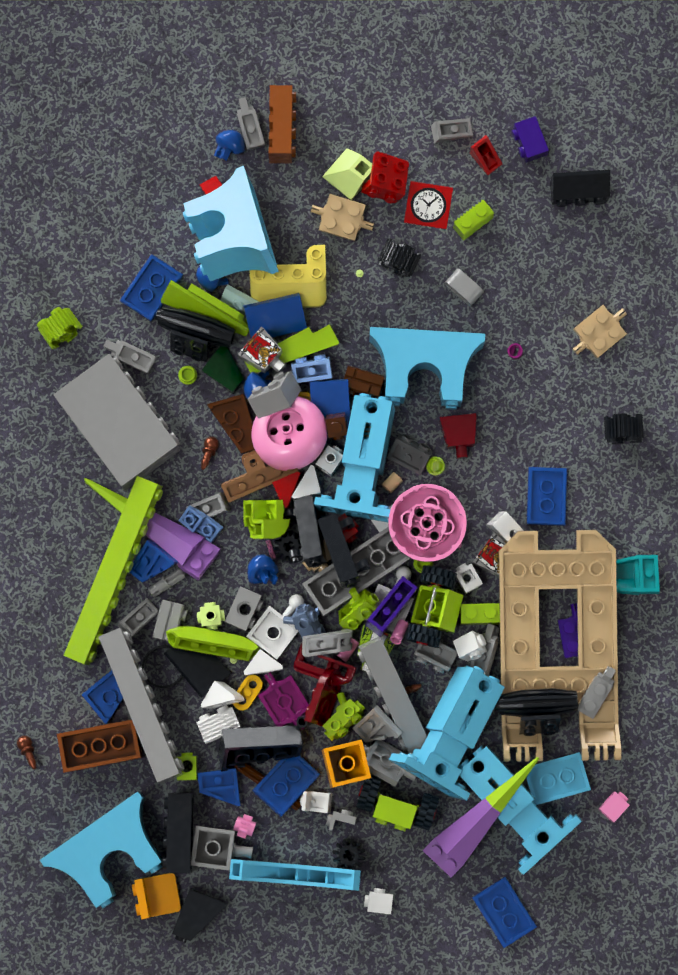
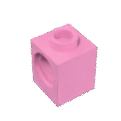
(614, 806)

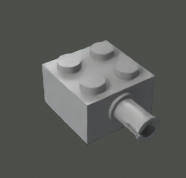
(216, 848)

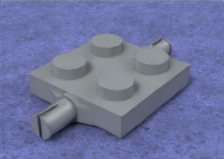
(381, 766)

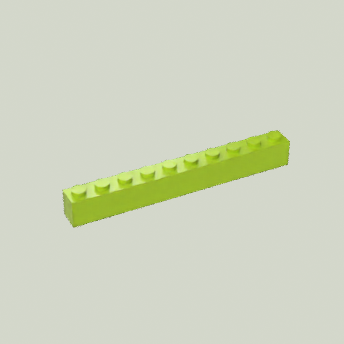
(113, 570)

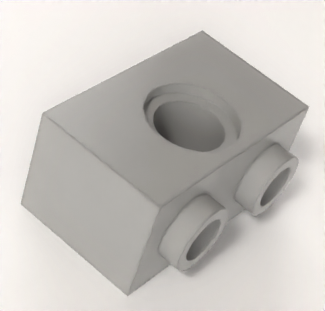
(244, 597)

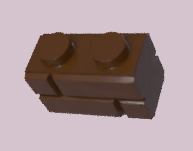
(363, 382)

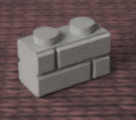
(169, 617)

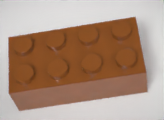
(99, 746)

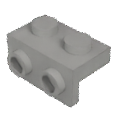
(440, 658)
(344, 816)

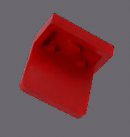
(387, 178)

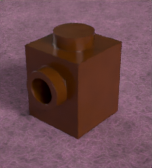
(336, 425)

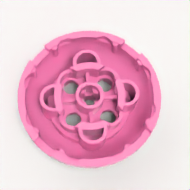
(305, 444)
(431, 500)

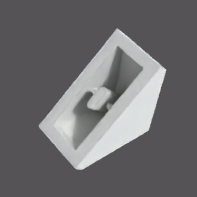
(308, 485)
(262, 664)
(220, 695)

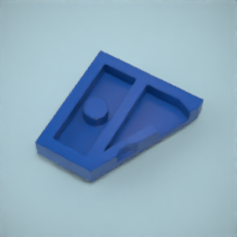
(151, 562)
(220, 785)

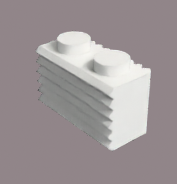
(212, 726)

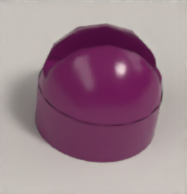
(512, 349)

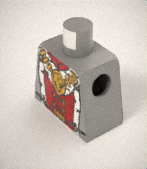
(262, 352)
(489, 555)

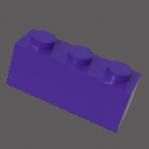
(391, 606)

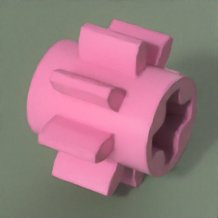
(244, 826)

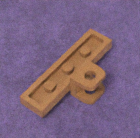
(256, 478)

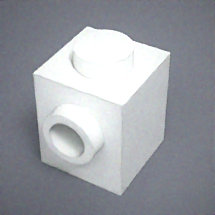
(330, 460)
(470, 646)
(379, 901)

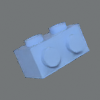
(312, 369)

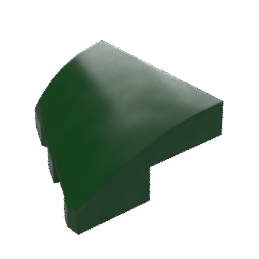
(224, 370)

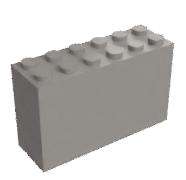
(118, 421)

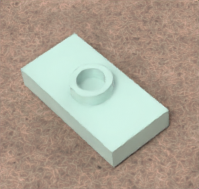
(236, 299)

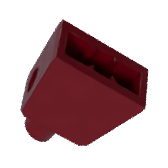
(459, 432)

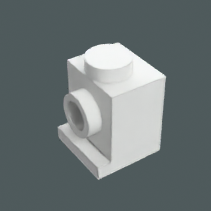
(471, 585)

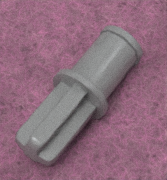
(166, 582)

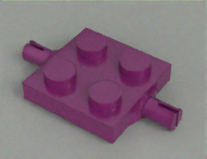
(283, 700)

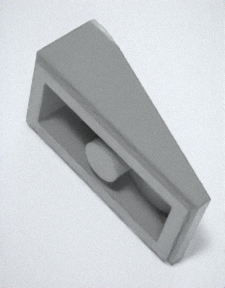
(451, 130)
(213, 505)
(138, 618)

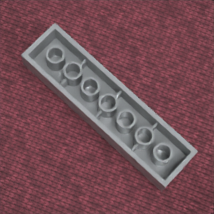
(383, 560)
(140, 704)

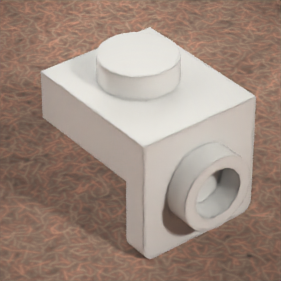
(316, 801)

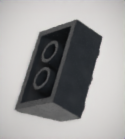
(580, 187)

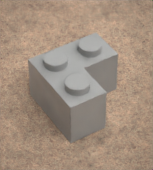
(276, 396)

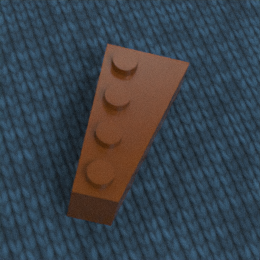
(280, 124)

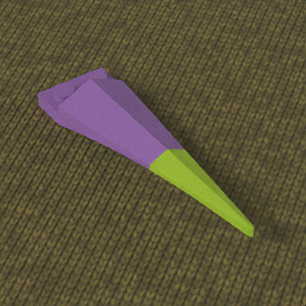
(187, 547)
(458, 841)

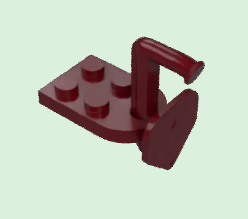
(328, 686)

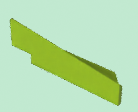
(205, 304)
(304, 344)

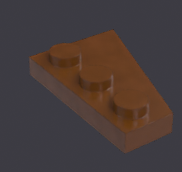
(235, 420)

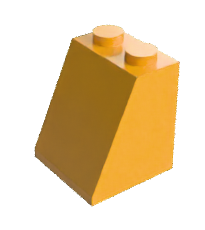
(346, 763)

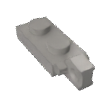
(249, 126)
(131, 355)
(486, 660)
(596, 693)

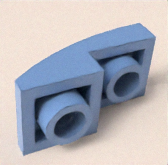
(201, 523)

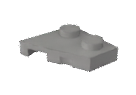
(376, 726)

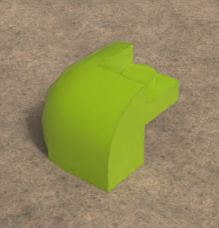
(265, 518)

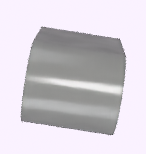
(464, 287)

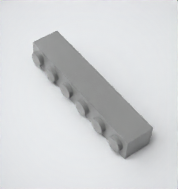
(393, 693)

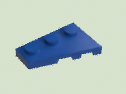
(104, 696)

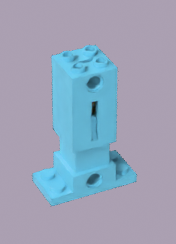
(363, 460)
(453, 729)
(520, 810)

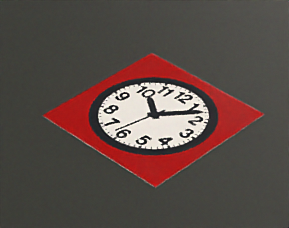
(428, 205)

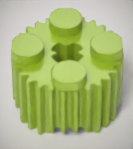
(59, 327)

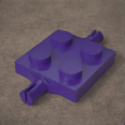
(569, 634)

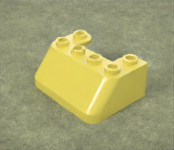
(305, 279)

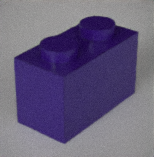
(530, 139)

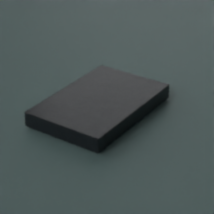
(198, 668)

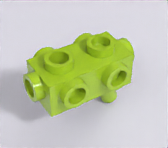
(357, 609)
(347, 714)

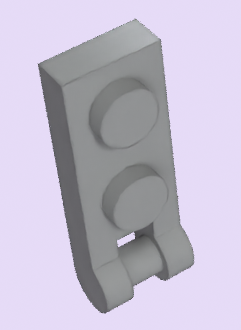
(327, 643)

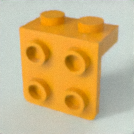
(156, 895)

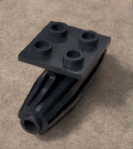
(193, 332)
(538, 708)

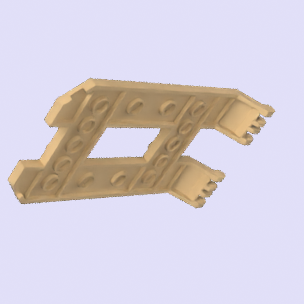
(593, 574)

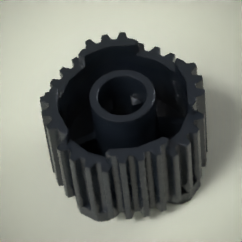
(398, 258)
(623, 427)

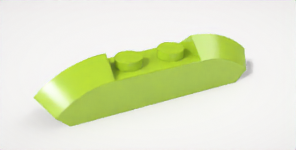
(212, 642)

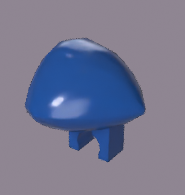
(228, 142)
(205, 282)
(253, 381)
(262, 569)

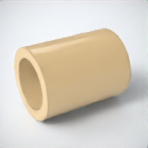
(392, 482)

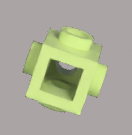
(211, 624)

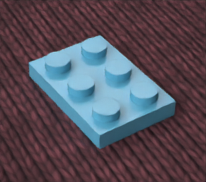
(558, 779)

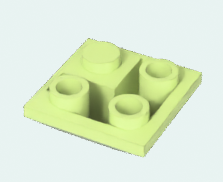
(349, 173)

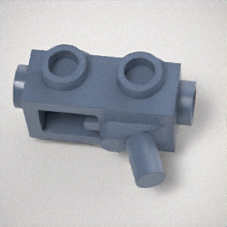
(305, 621)

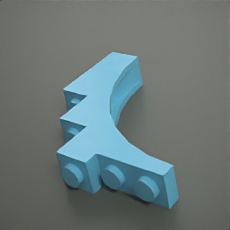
(295, 874)

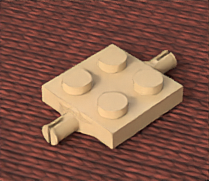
(342, 217)
(599, 331)

